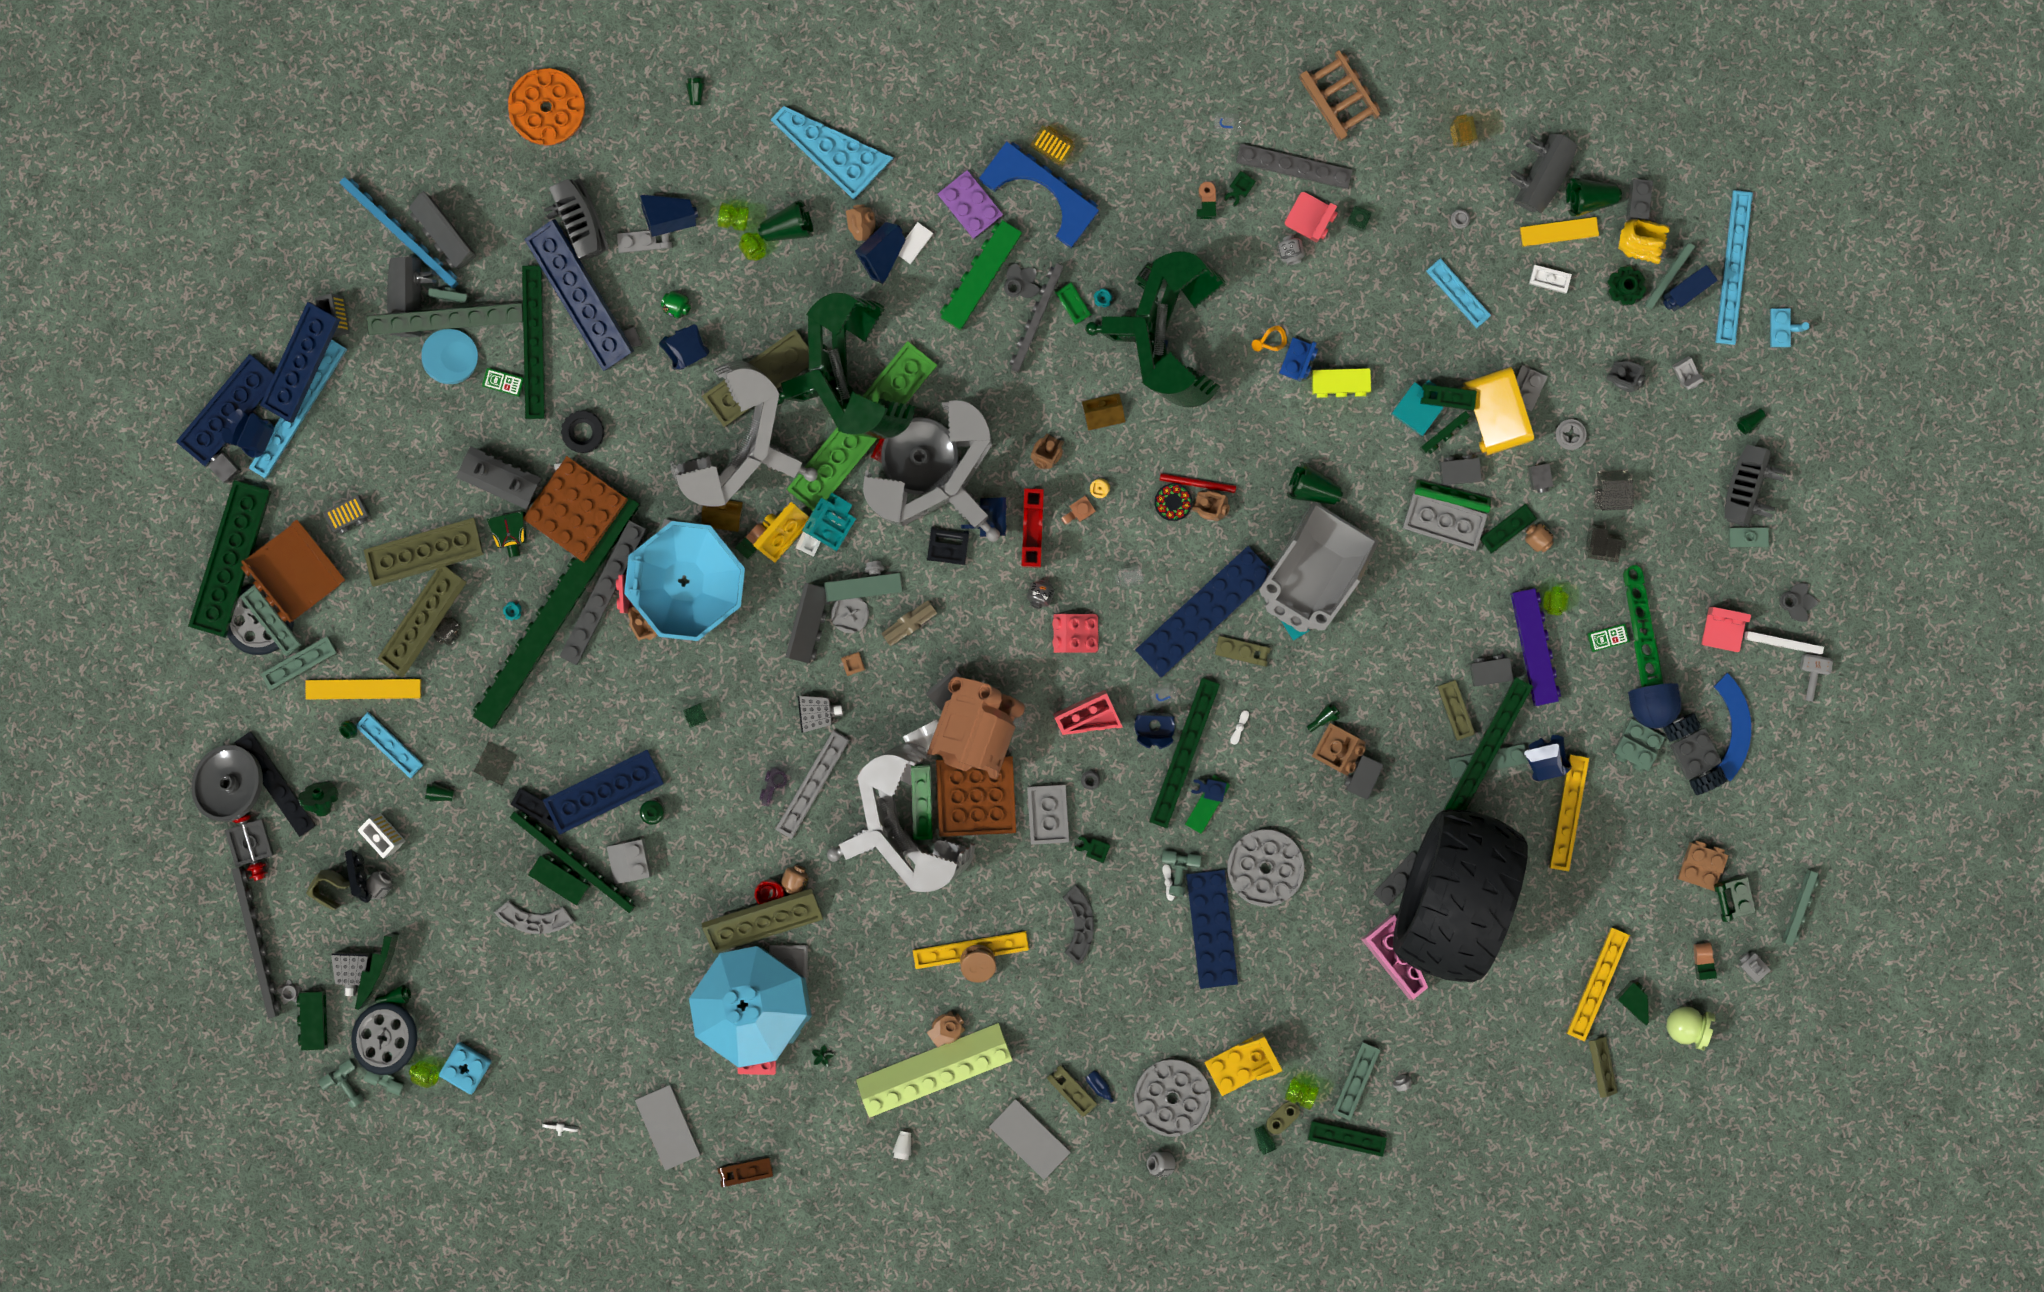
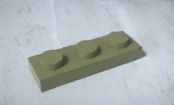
(1456, 710)
(1603, 1067)

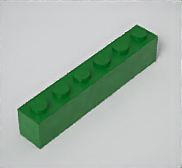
(981, 275)

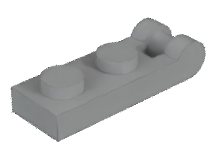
(641, 241)

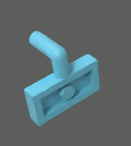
(1781, 327)

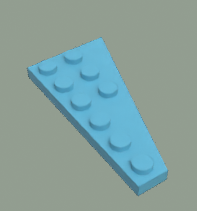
(839, 156)

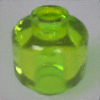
(752, 246)
(1555, 601)
(424, 1074)

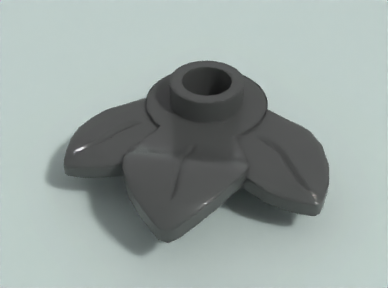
(1023, 280)
(1800, 602)

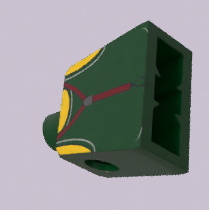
(509, 532)

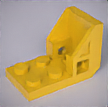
(1243, 1064)

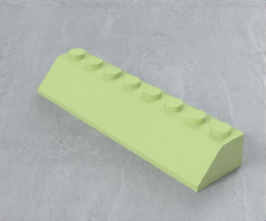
(934, 1070)

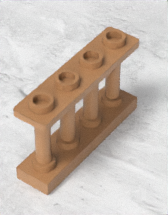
(1330, 112)

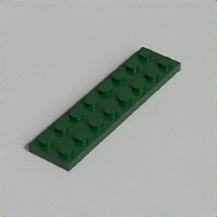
(232, 545)

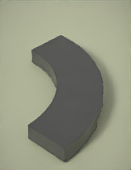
(1083, 924)

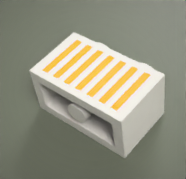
(381, 835)

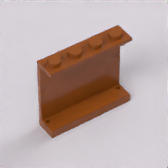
(292, 572)

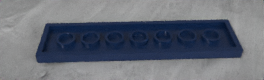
(579, 295)
(1203, 612)

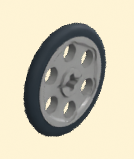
(237, 634)
(361, 1045)

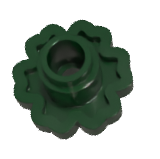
(1619, 292)
(319, 798)

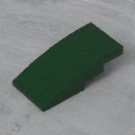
(373, 976)

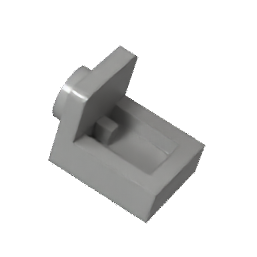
(1687, 373)

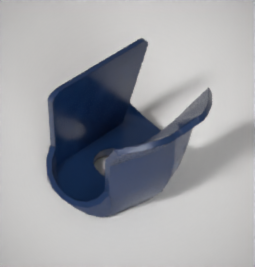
(684, 347)
(248, 433)
(1161, 737)
(1548, 759)

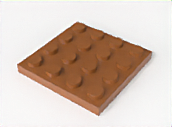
(575, 509)
(975, 802)

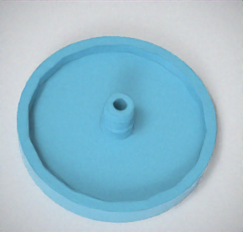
(449, 356)

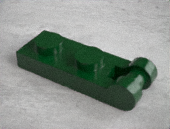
(1449, 397)

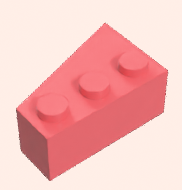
(1088, 715)

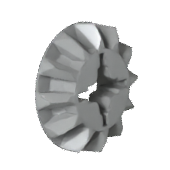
(1577, 428)

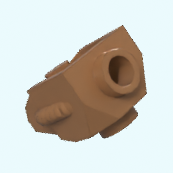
(861, 222)
(1047, 452)
(1211, 505)
(639, 625)
(946, 1029)

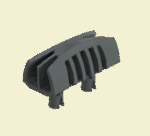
(1546, 174)
(579, 218)
(405, 287)
(498, 478)
(1746, 486)

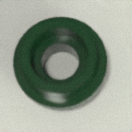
(348, 729)

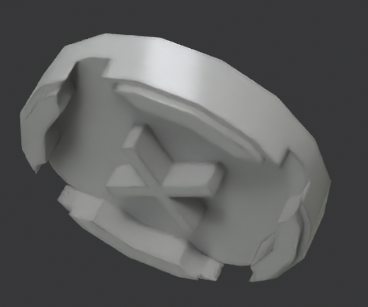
(850, 615)

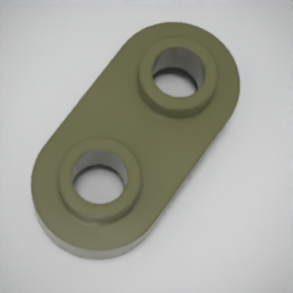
(1282, 1117)

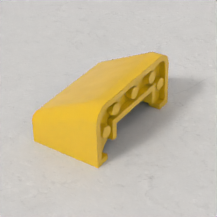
(1500, 412)

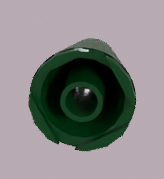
(1590, 196)
(787, 224)
(1313, 486)

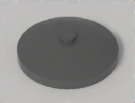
(919, 456)
(227, 783)

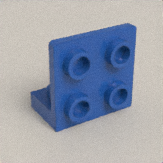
(1297, 359)

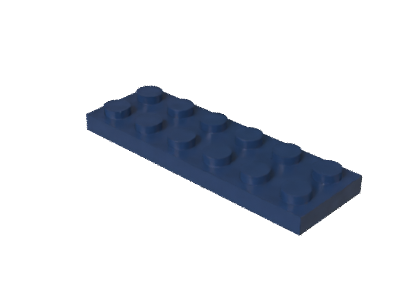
(300, 362)
(241, 391)
(603, 792)
(1212, 929)

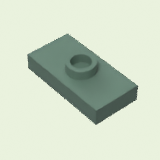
(449, 294)
(1748, 537)

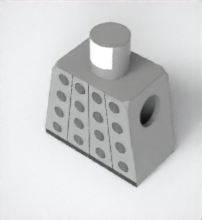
(816, 712)
(348, 969)

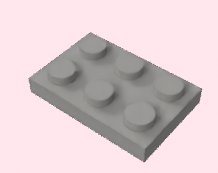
(1048, 814)

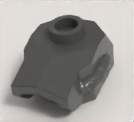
(1627, 376)

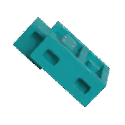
(1412, 413)
(830, 521)

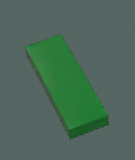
(1204, 810)

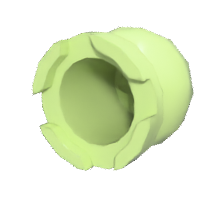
(1689, 1026)

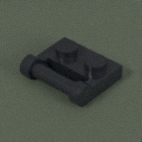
(947, 552)

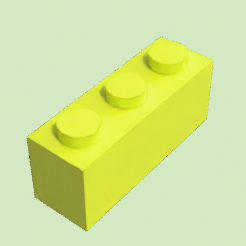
(1341, 382)

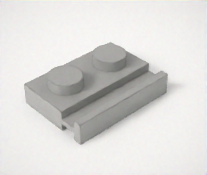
(1530, 386)

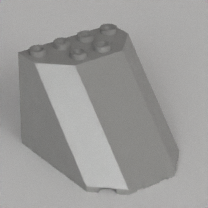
(1317, 570)

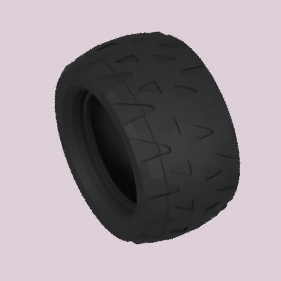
(1460, 895)

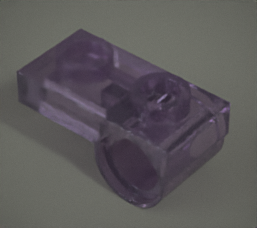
(767, 794)

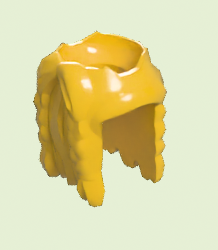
(1643, 240)

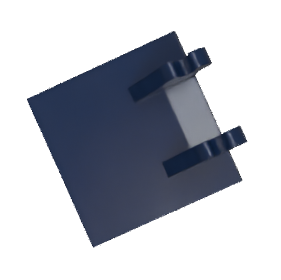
(996, 511)

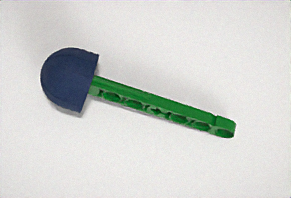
(1655, 703)

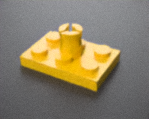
(781, 531)

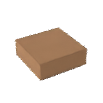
(853, 664)

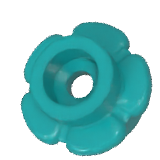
(1099, 302)
(507, 611)

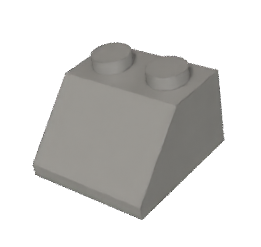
(629, 861)

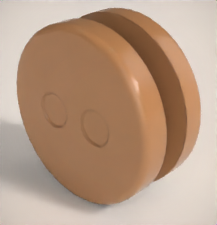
(978, 963)

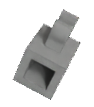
(1753, 966)

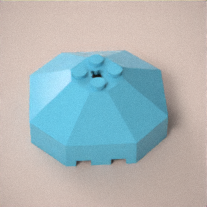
(706, 562)
(774, 1012)

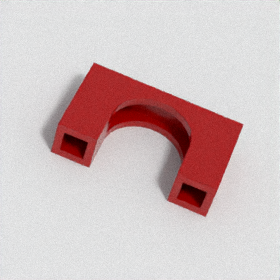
(1032, 528)

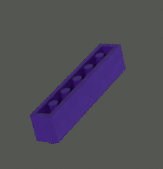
(1534, 647)

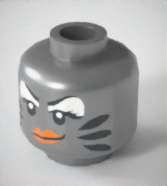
(1040, 594)

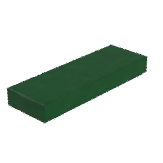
(1508, 528)

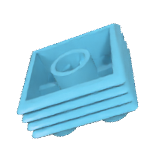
(476, 1064)

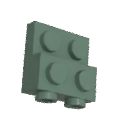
(1638, 746)

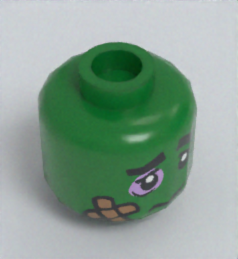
(675, 304)

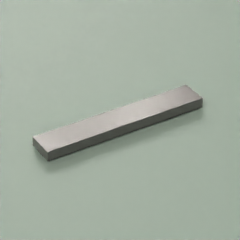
(812, 784)

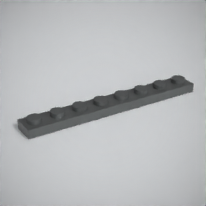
(602, 593)
(258, 950)

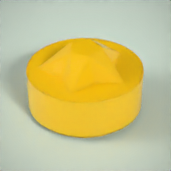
(1099, 488)

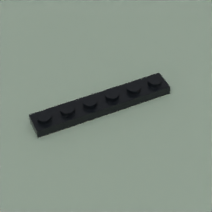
(278, 786)

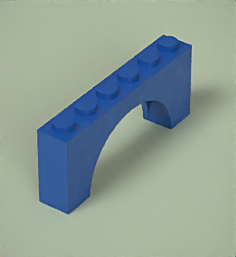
(1013, 165)

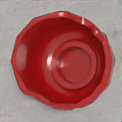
(763, 889)

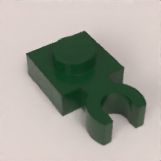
(1241, 186)
(1095, 850)

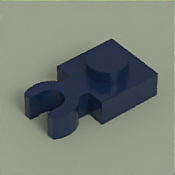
(1212, 789)

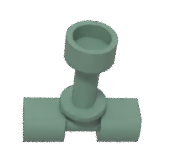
(1181, 864)
(340, 1078)
(385, 1080)

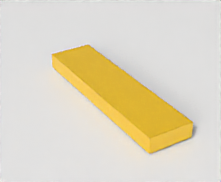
(1559, 231)

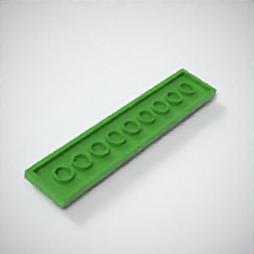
(844, 451)

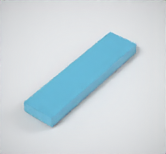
(1458, 293)
(389, 745)

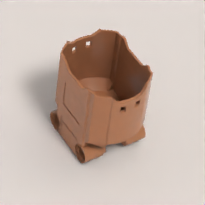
(975, 726)

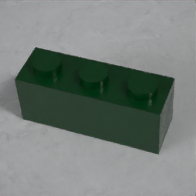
(560, 879)
(312, 1020)

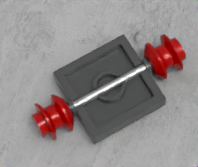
(250, 844)

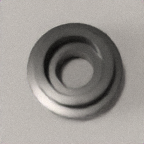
(1096, 780)

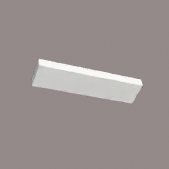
(1783, 643)

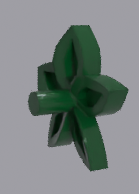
(822, 1056)

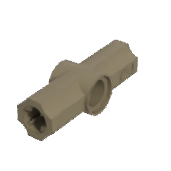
(909, 623)

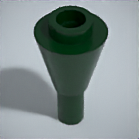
(1328, 715)
(399, 995)

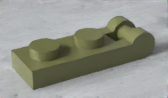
(1241, 651)
(1072, 1091)

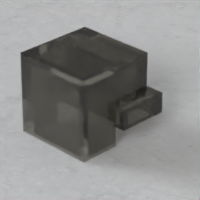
(1614, 491)
(1603, 545)

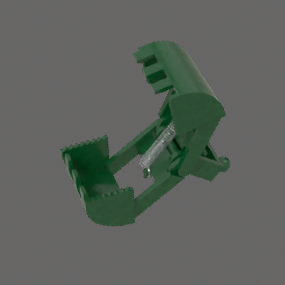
(1158, 369)
(862, 416)

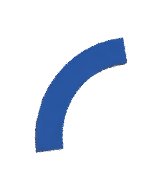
(1740, 725)

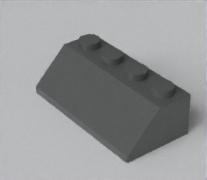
(441, 230)
(807, 624)

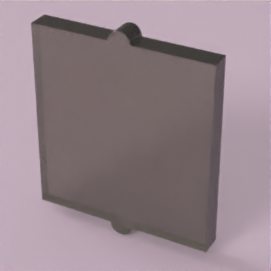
(495, 763)

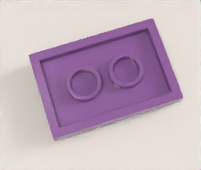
(970, 204)

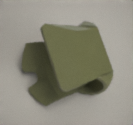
(334, 879)

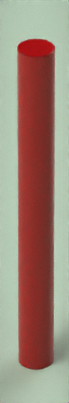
(1197, 483)

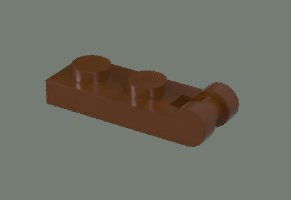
(746, 1172)

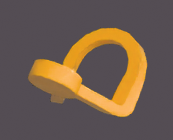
(1258, 344)

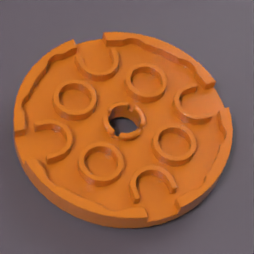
(551, 126)

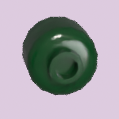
(652, 812)

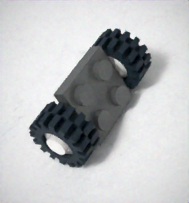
(1695, 754)

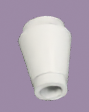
(903, 1146)

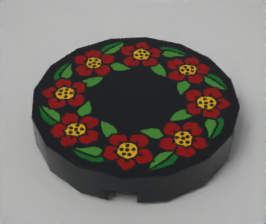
(1173, 502)

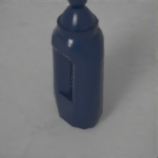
(1099, 1085)

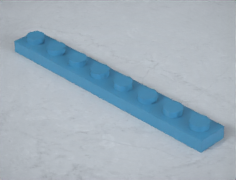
(394, 226)

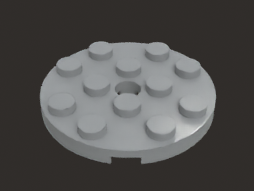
(1285, 871)
(1166, 1078)

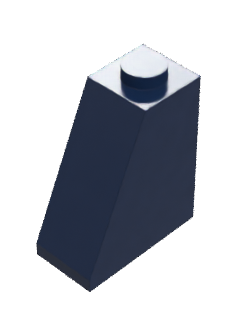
(667, 214)
(881, 251)

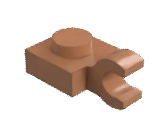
(1080, 509)

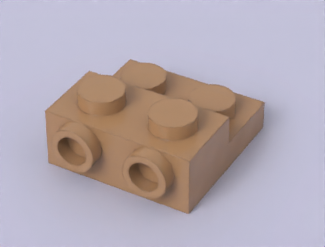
(1339, 749)
(1702, 865)

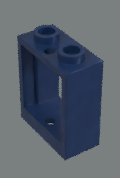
(1689, 288)

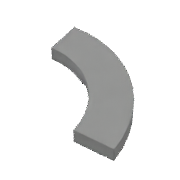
(533, 922)

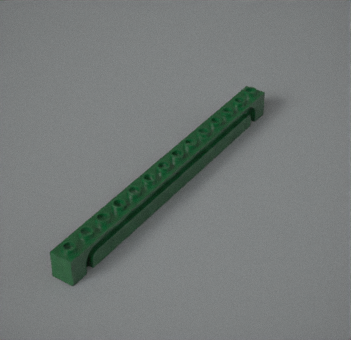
(547, 624)

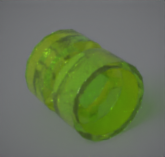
(733, 217)
(1302, 1093)

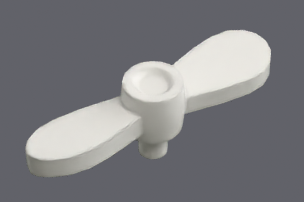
(1239, 727)
(1168, 882)
(560, 1127)

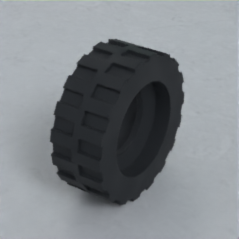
(568, 431)

